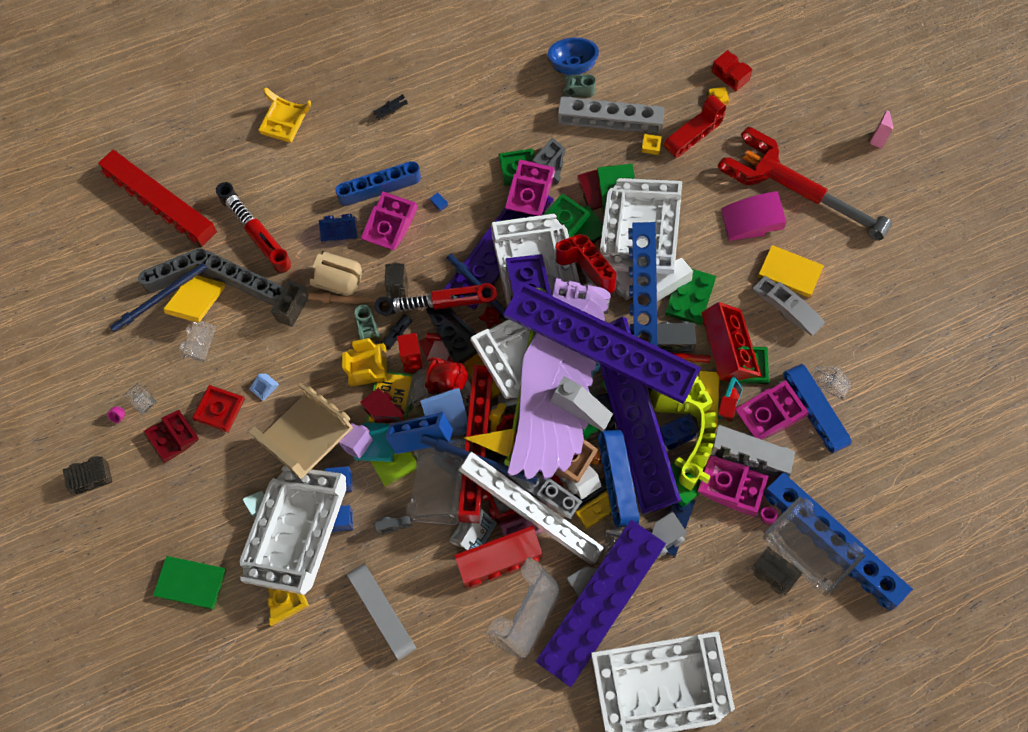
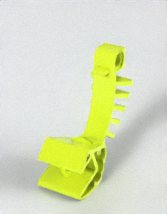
(696, 404)

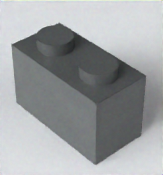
(676, 336)

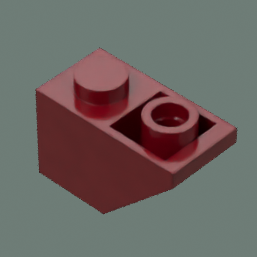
(381, 409)

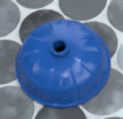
(573, 55)

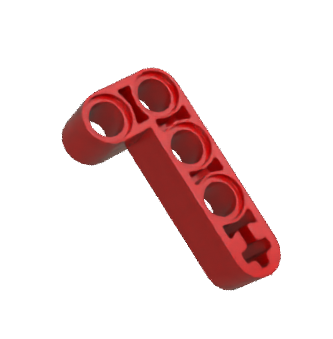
(697, 128)
(583, 251)

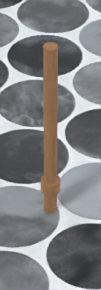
(328, 297)

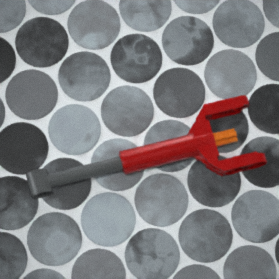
(771, 167)

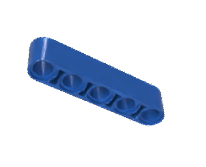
(405, 174)
(819, 410)
(618, 477)

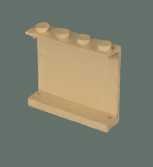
(305, 432)

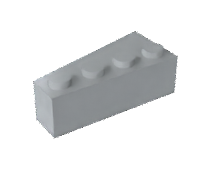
(752, 452)

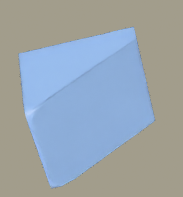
(263, 386)

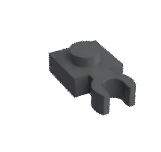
(389, 525)

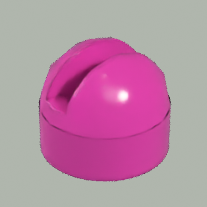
(116, 414)
(768, 512)

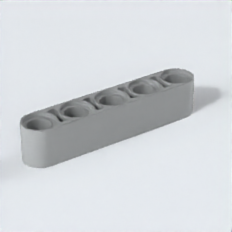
(381, 611)

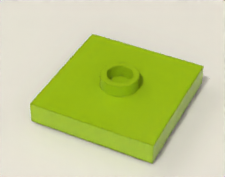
(392, 471)

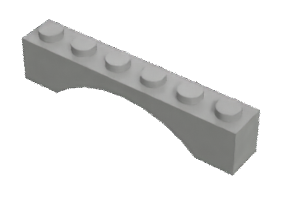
(666, 529)

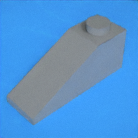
(581, 403)

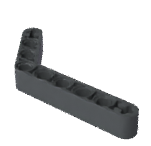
(154, 278)

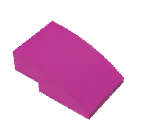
(530, 188)
(754, 216)
(389, 221)
(772, 411)
(734, 485)

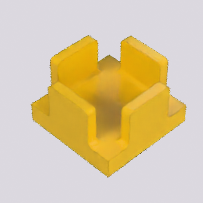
(365, 363)

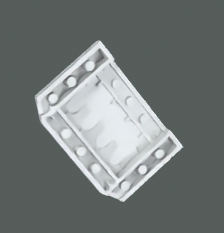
(641, 202)
(531, 237)
(503, 353)
(292, 530)
(663, 685)

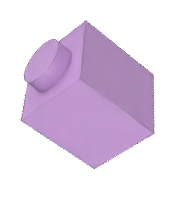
(356, 441)

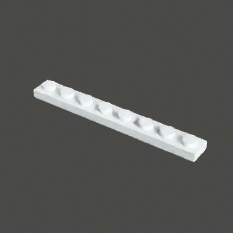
(531, 508)

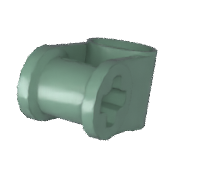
(581, 85)
(366, 326)

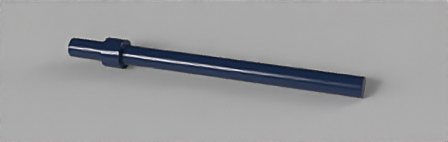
(462, 269)
(128, 317)
(442, 446)

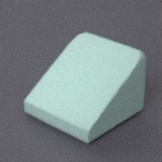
(253, 502)

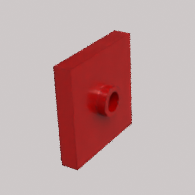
(218, 408)

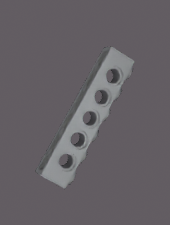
(611, 115)

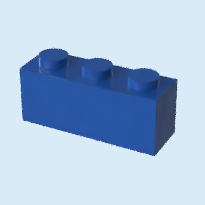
(407, 434)

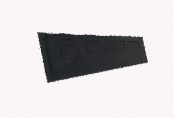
(453, 333)

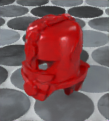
(446, 374)

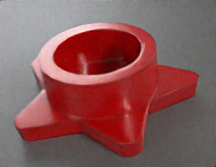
(486, 317)

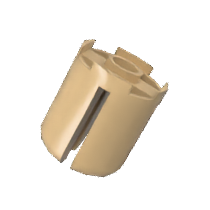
(336, 274)

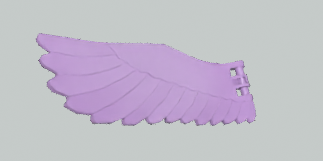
(545, 432)

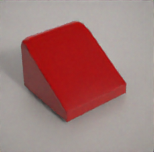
(728, 408)

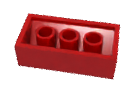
(726, 334)
(498, 557)

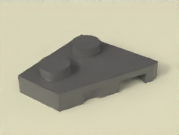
(552, 155)

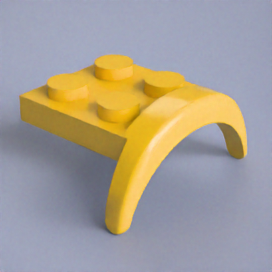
(283, 117)

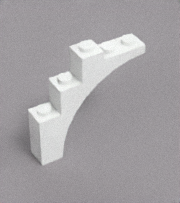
(665, 282)

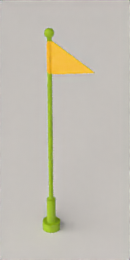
(502, 441)

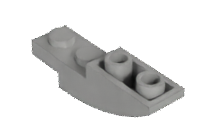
(790, 305)
(550, 494)

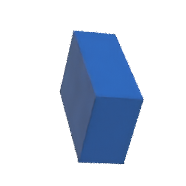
(438, 201)

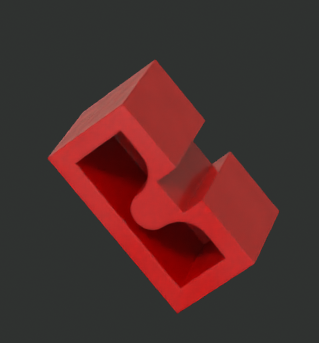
(731, 71)
(410, 352)

